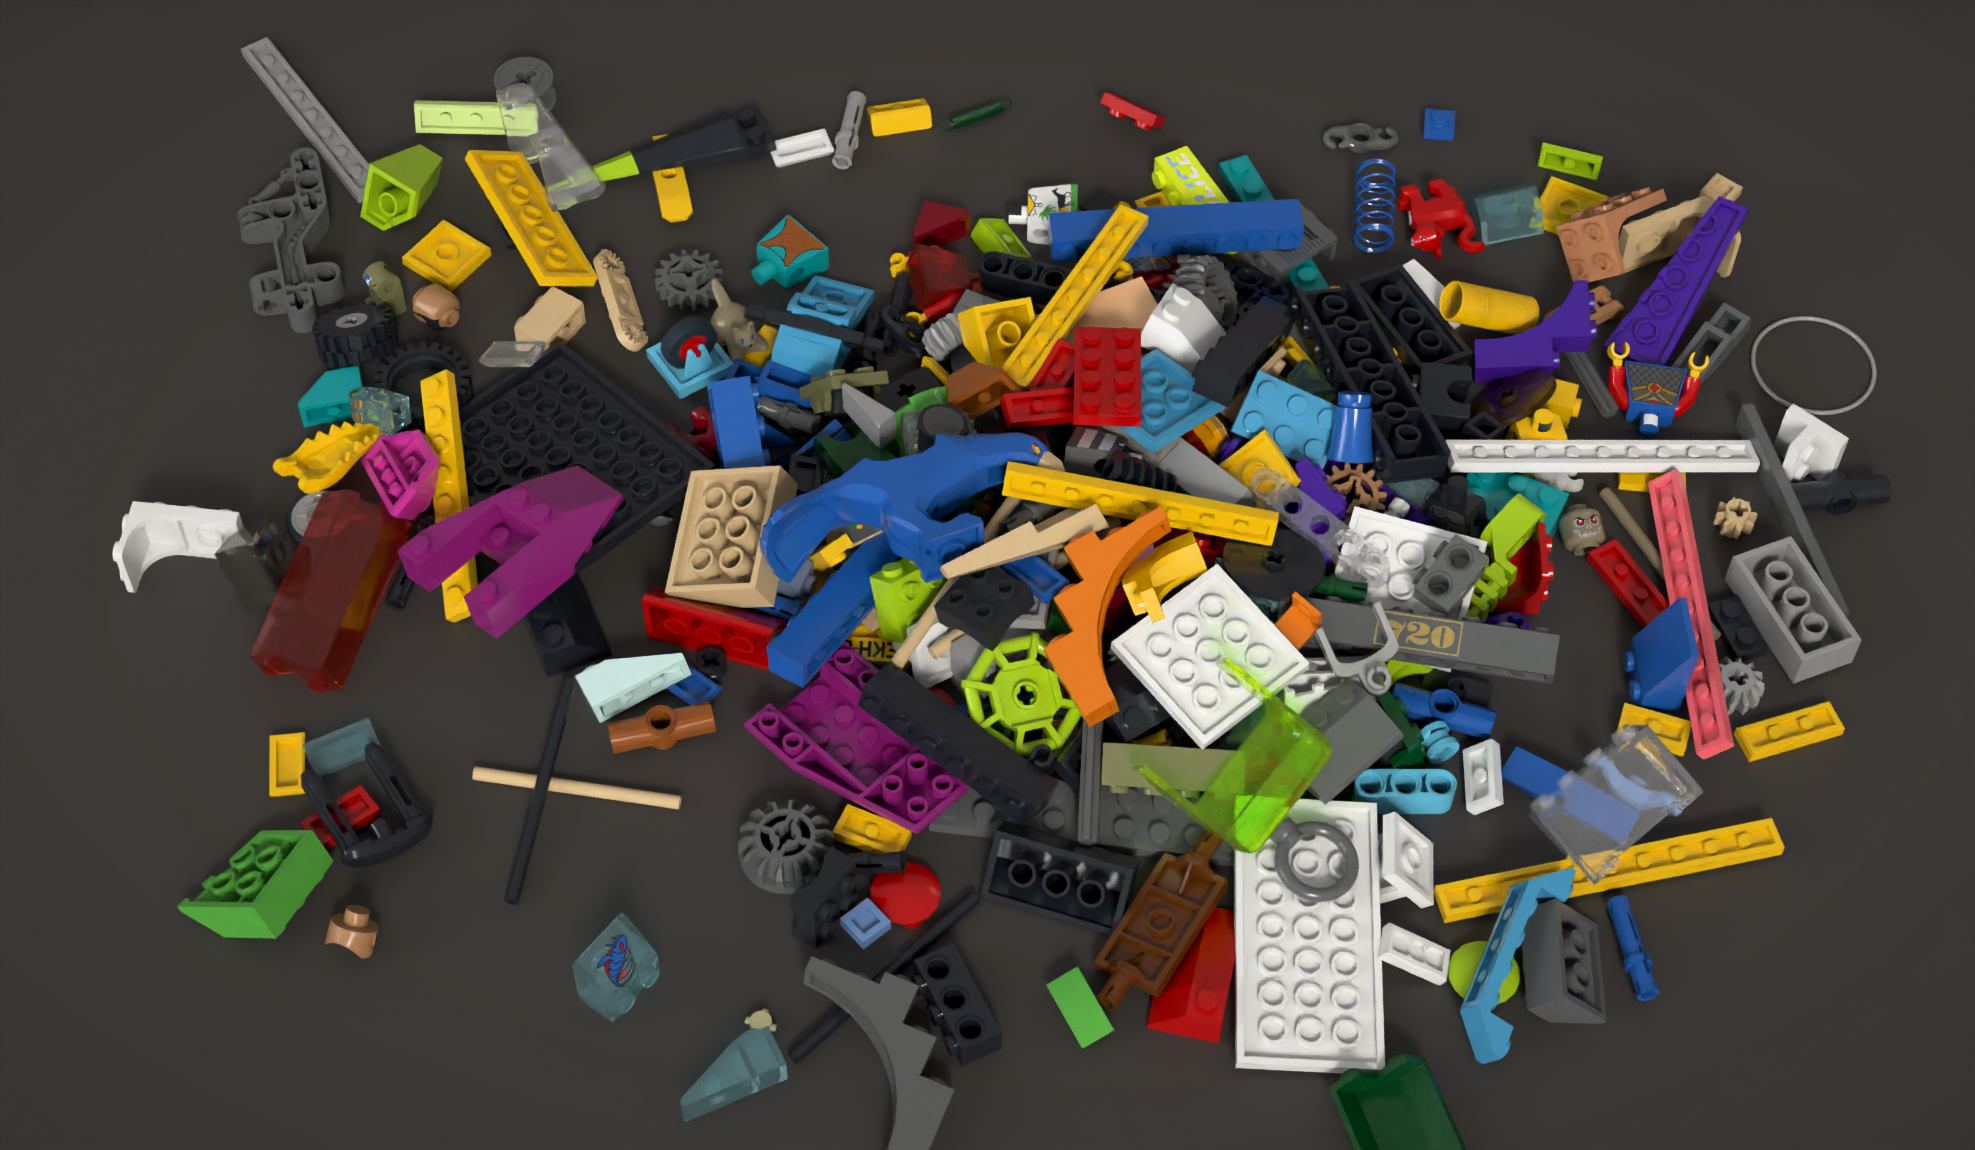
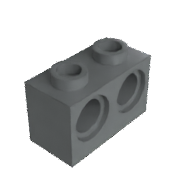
(1457, 580)

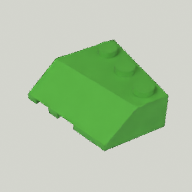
(262, 885)

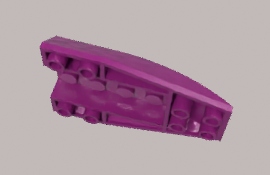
(853, 753)

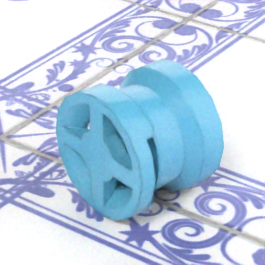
(1438, 742)

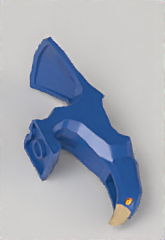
(904, 501)

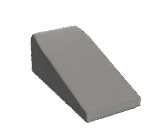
(871, 416)

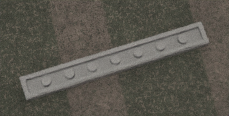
(309, 115)

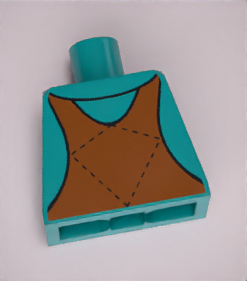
(789, 255)

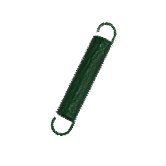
(976, 114)

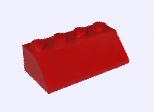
(703, 624)

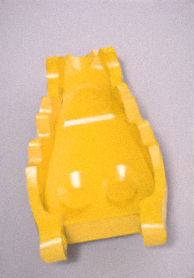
(328, 456)

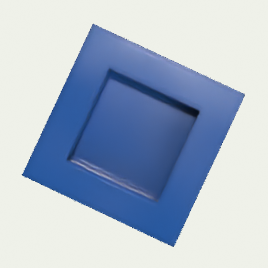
(1439, 124)

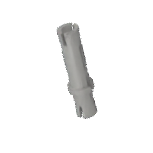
(847, 138)

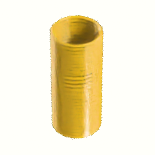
(1488, 308)

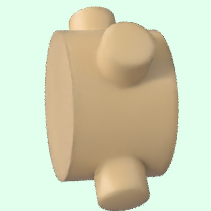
(760, 1020)

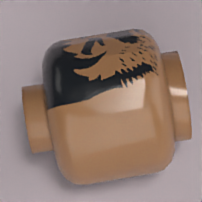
(436, 307)

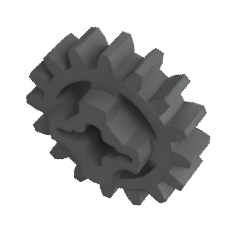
(687, 279)

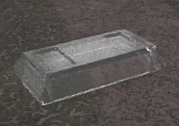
(512, 353)

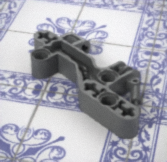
(296, 229)

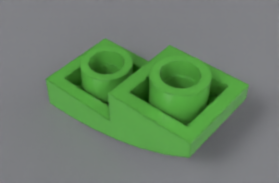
(1080, 1007)

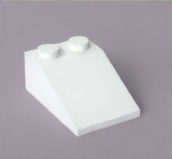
(1181, 328)

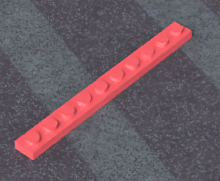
(1684, 580)

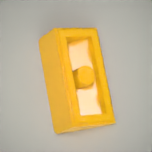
(899, 117)

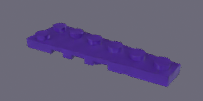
(1672, 299)

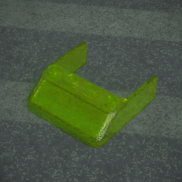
(1260, 778)

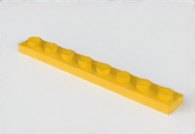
(1075, 294)
(451, 491)
(1131, 500)

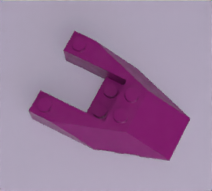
(529, 530)

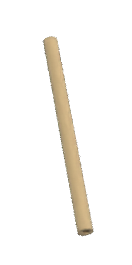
(579, 788)

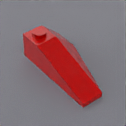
(1199, 988)

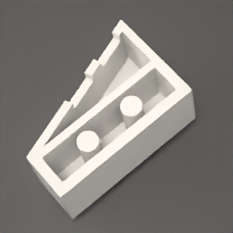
(1316, 684)

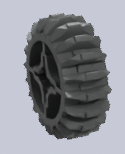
(1211, 284)

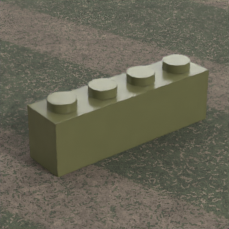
(1180, 767)

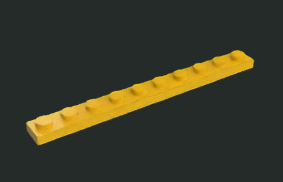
(1639, 865)

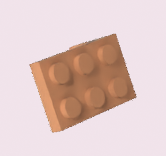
(1592, 236)

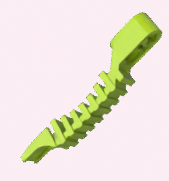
(1504, 536)

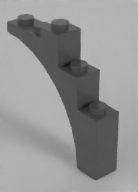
(904, 1049)

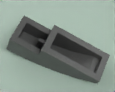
(1715, 340)

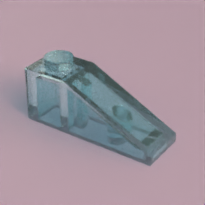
(741, 1070)

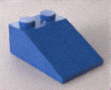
(1662, 660)

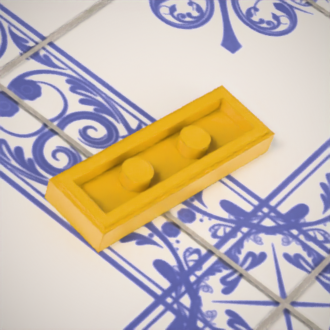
(1789, 731)

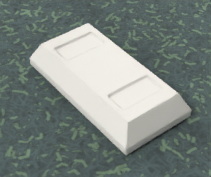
(802, 148)

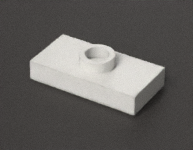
(1414, 954)

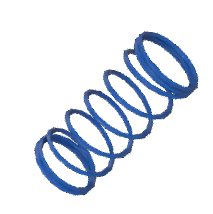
(1379, 227)

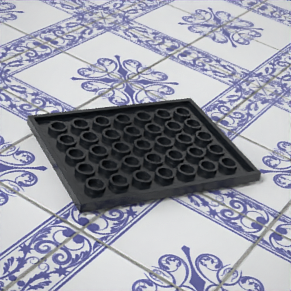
(572, 416)

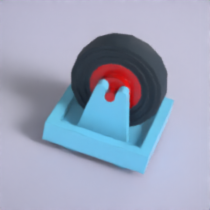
(690, 356)

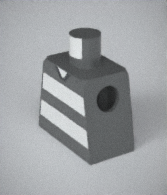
(1090, 449)

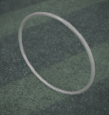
(1829, 322)

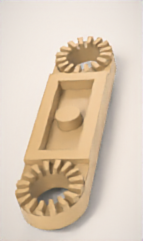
(620, 300)

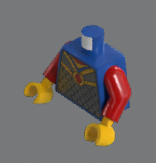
(1652, 392)

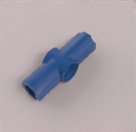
(1459, 715)

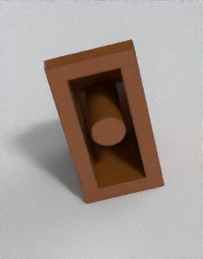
(978, 388)

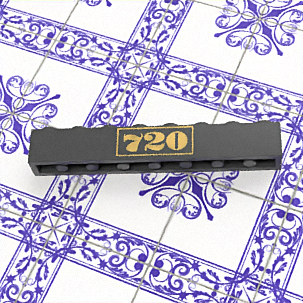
(1438, 640)

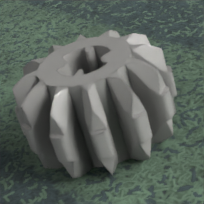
(943, 337)
(1740, 685)

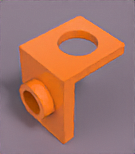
(1299, 621)

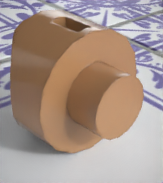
(353, 930)

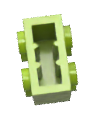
(901, 597)

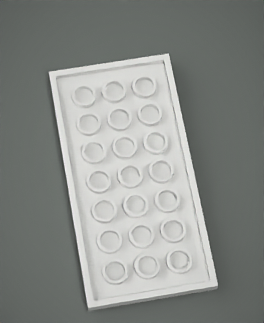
(1309, 967)

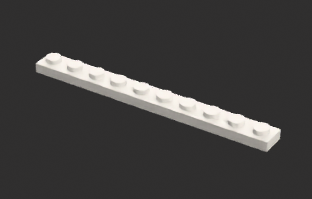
(1602, 456)

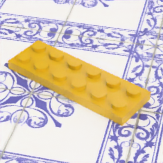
(533, 226)

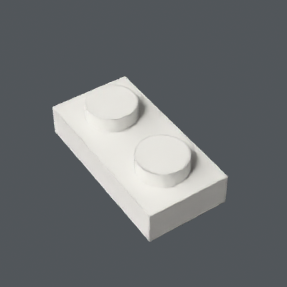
(1483, 777)

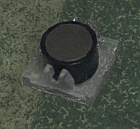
(921, 427)

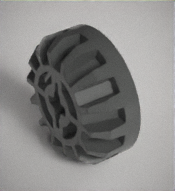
(789, 867)

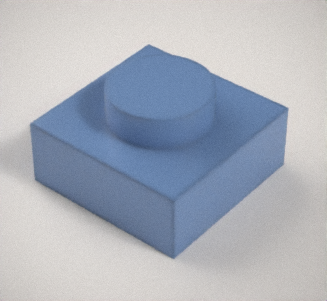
(865, 923)

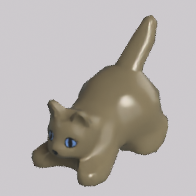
(732, 327)

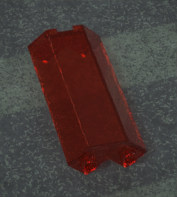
(331, 591)

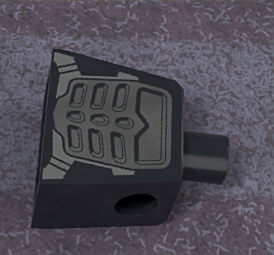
(1457, 509)

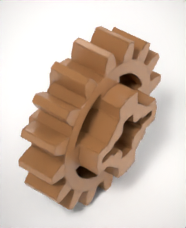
(1356, 478)

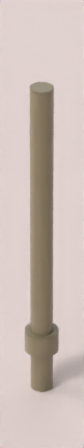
(1638, 536)

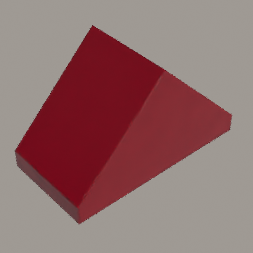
(940, 225)

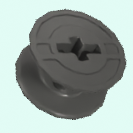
(531, 72)

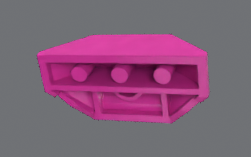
(403, 472)

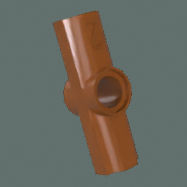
(679, 723)

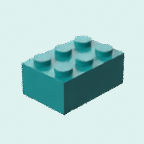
(1501, 487)

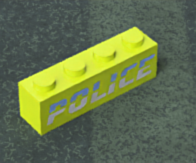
(1185, 180)

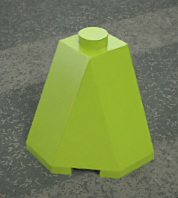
(400, 186)

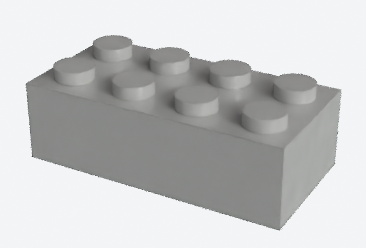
(1793, 609)

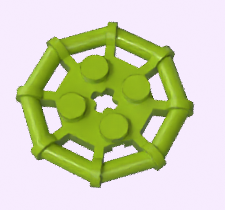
(1004, 692)

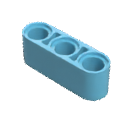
(1419, 784)

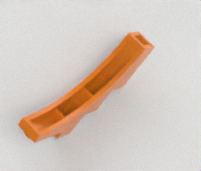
(1084, 607)

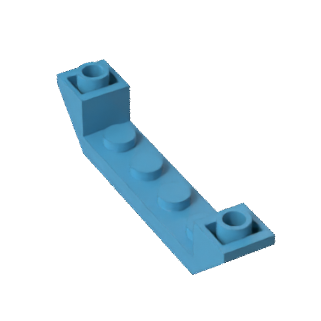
(1486, 1031)

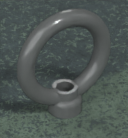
(1288, 835)

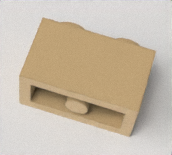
(551, 319)

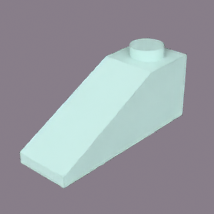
(627, 681)

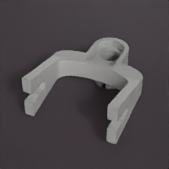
(1369, 666)

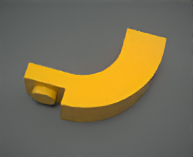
(1161, 572)

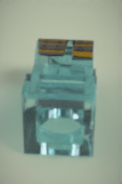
(377, 407)

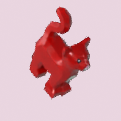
(1435, 216)

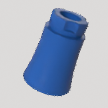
(1352, 429)

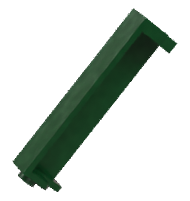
(1395, 1108)

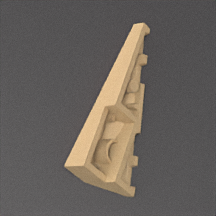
(1029, 541)

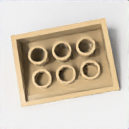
(719, 536)

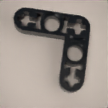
(1262, 284)

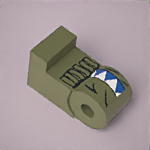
(384, 288)

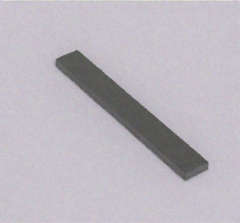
(1784, 498)

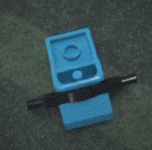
(819, 326)

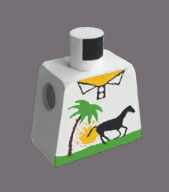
(1041, 203)

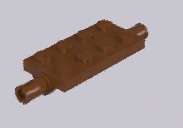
(1161, 923)

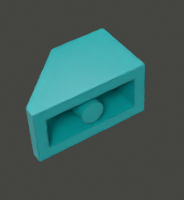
(329, 397)

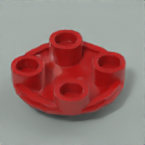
(907, 896)

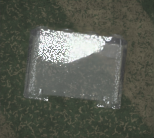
(540, 137)
(1613, 800)

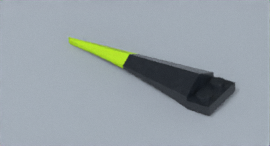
(713, 140)

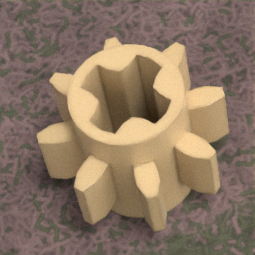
(1735, 518)

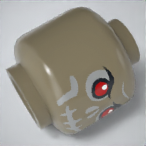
(1581, 529)

